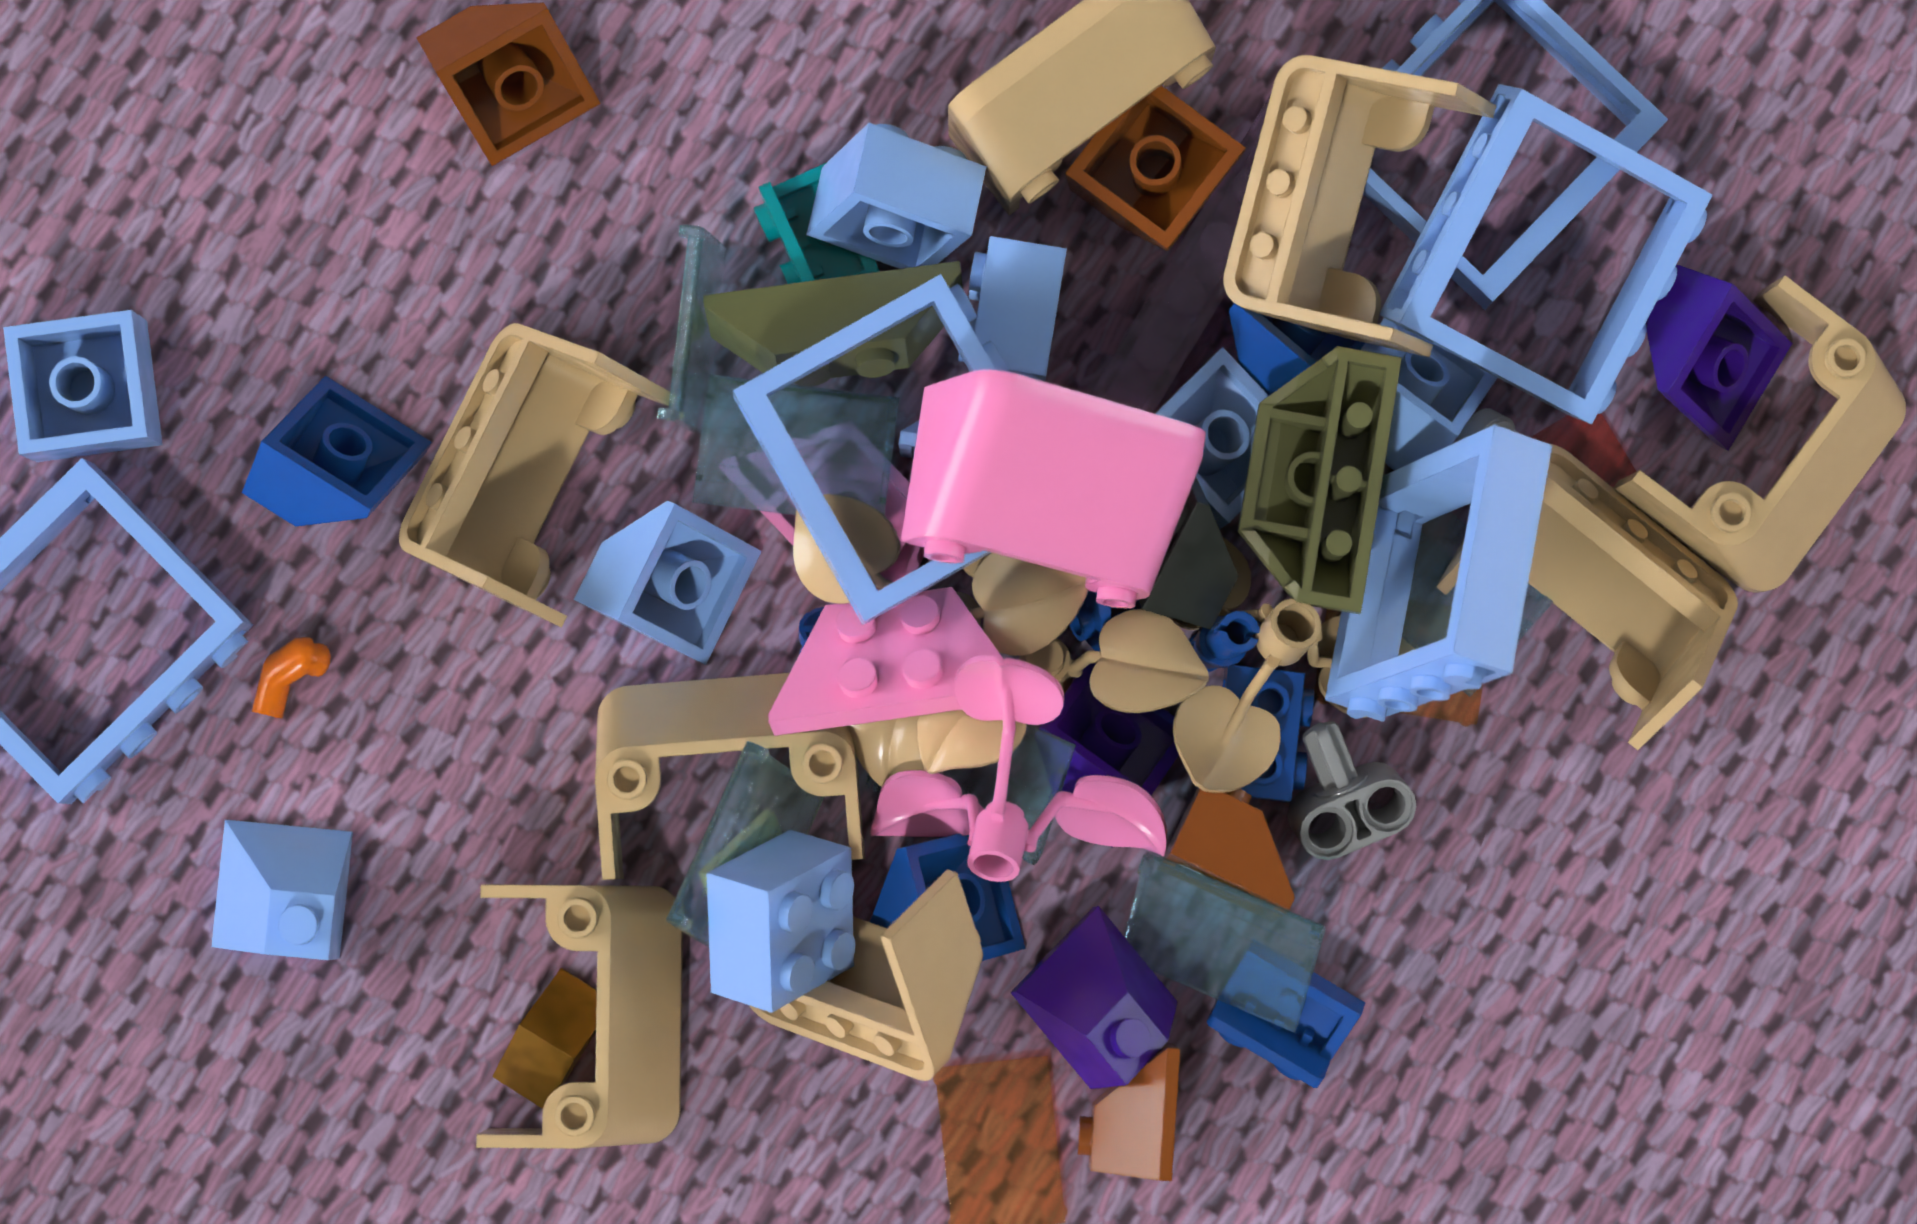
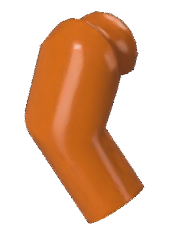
(283, 668)

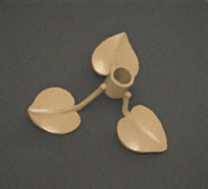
(1019, 600)
(1139, 669)
(1226, 738)

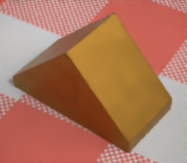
(550, 1039)

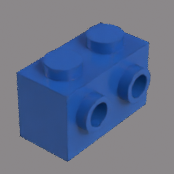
(1292, 707)

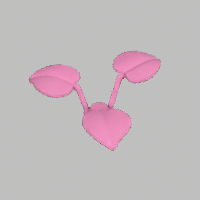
(932, 805)

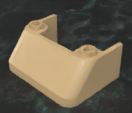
(1071, 86)
(1310, 188)
(511, 458)
(1764, 539)
(1628, 589)
(701, 718)
(905, 987)
(636, 1018)

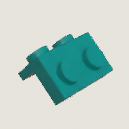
(787, 217)

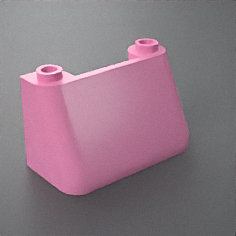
(1049, 480)

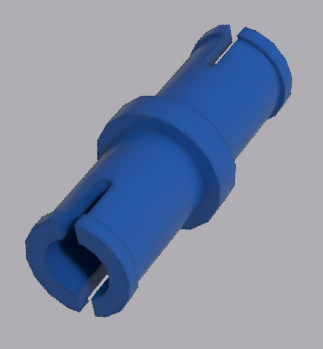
(1226, 640)

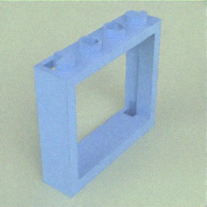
(1589, 68)
(1461, 211)
(752, 399)
(1505, 483)
(173, 689)

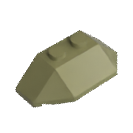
(783, 320)
(1321, 476)

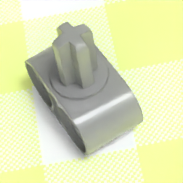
(1347, 794)

